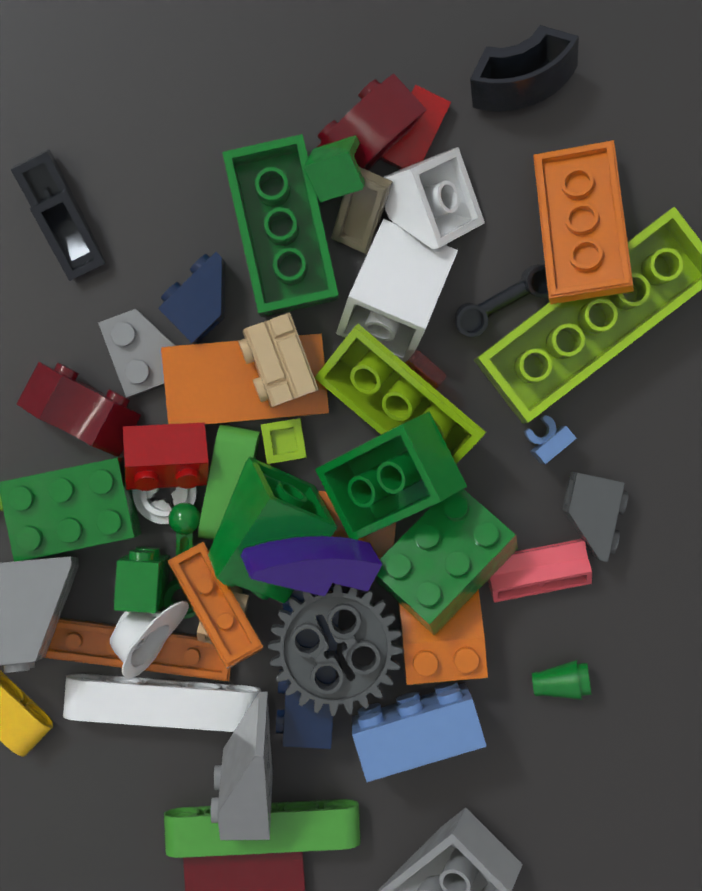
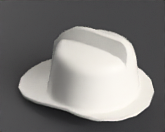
(142, 635)

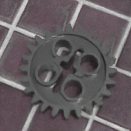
(302, 663)

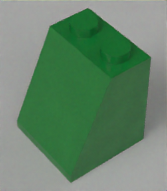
(265, 509)

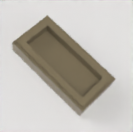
(362, 212)

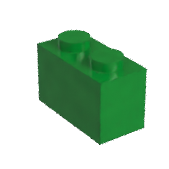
(141, 580)

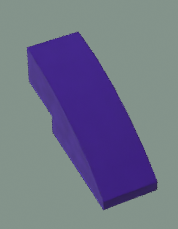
(313, 563)

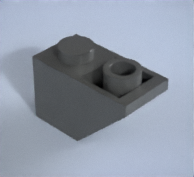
(593, 510)

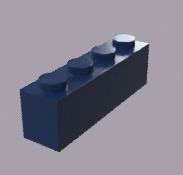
(300, 724)

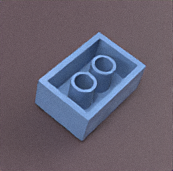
(416, 730)

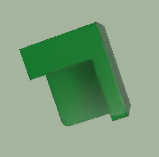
(334, 169)

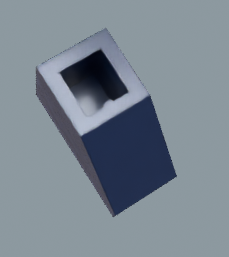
(200, 301)

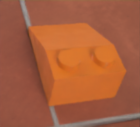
(451, 653)

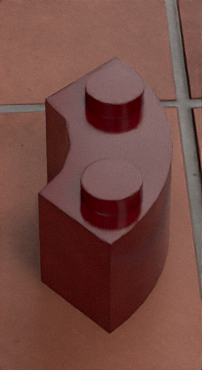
(378, 120)
(78, 408)

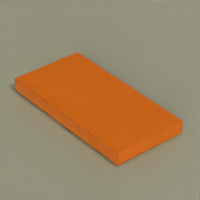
(582, 223)
(217, 385)

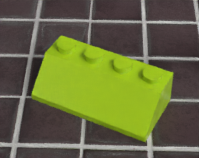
(391, 393)

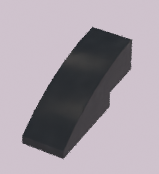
(58, 214)

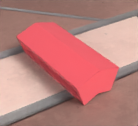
(542, 571)

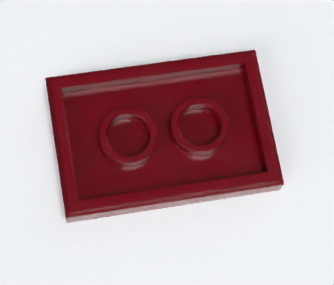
(245, 872)

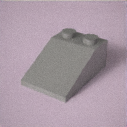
(246, 778)
(458, 858)

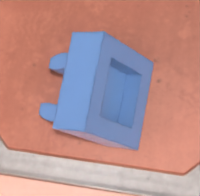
(552, 442)

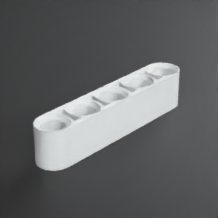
(156, 702)

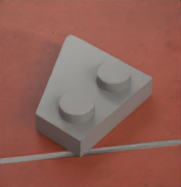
(135, 351)

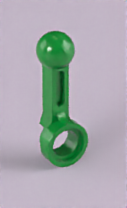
(184, 520)

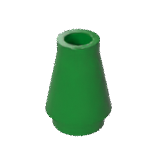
(563, 681)

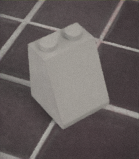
(31, 607)

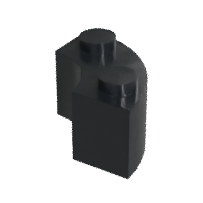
(524, 72)

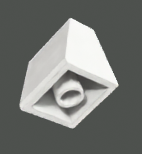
(397, 289)

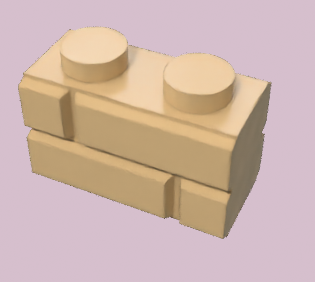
(278, 360)

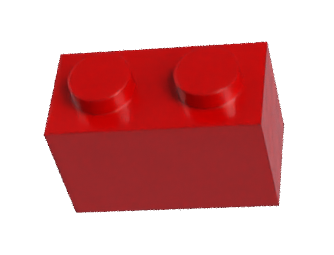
(165, 456)

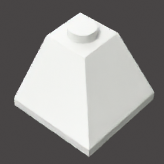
(434, 199)

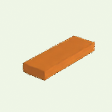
(215, 606)

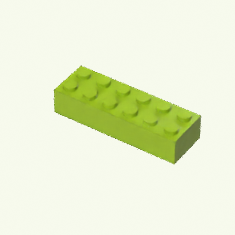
(576, 338)

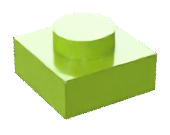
(283, 441)

